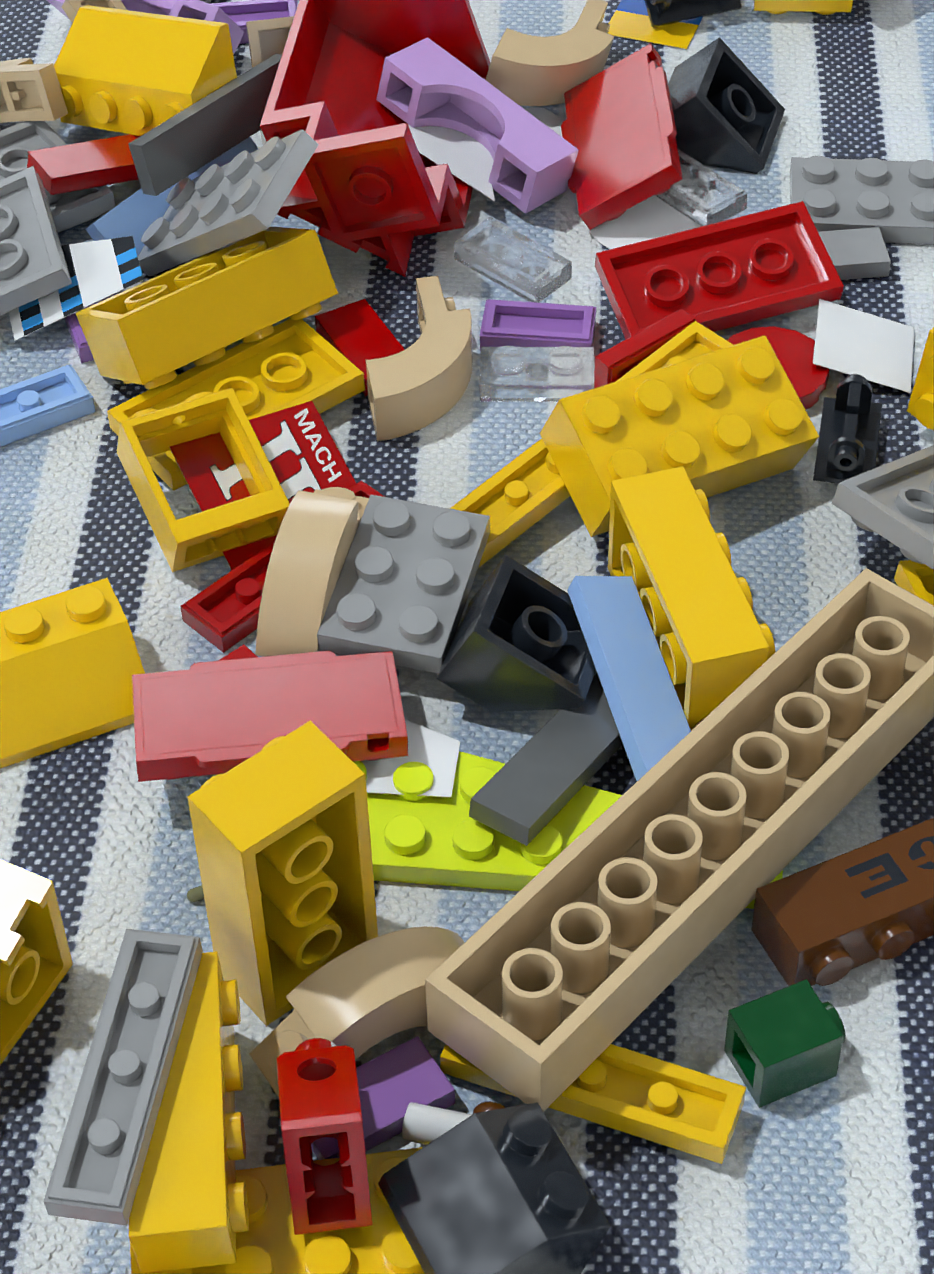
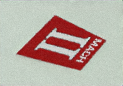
(296, 448)

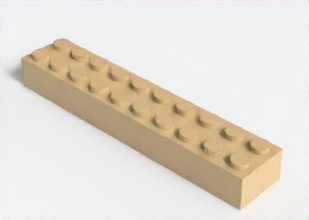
(688, 845)

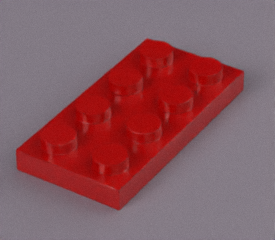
(722, 272)

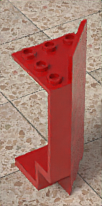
(366, 175)

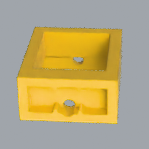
(215, 530)

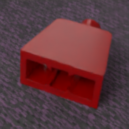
(317, 1102)

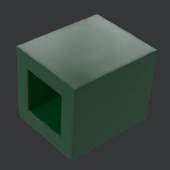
(784, 1042)

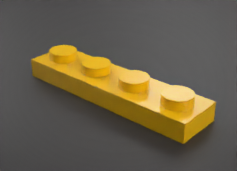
(641, 1099)

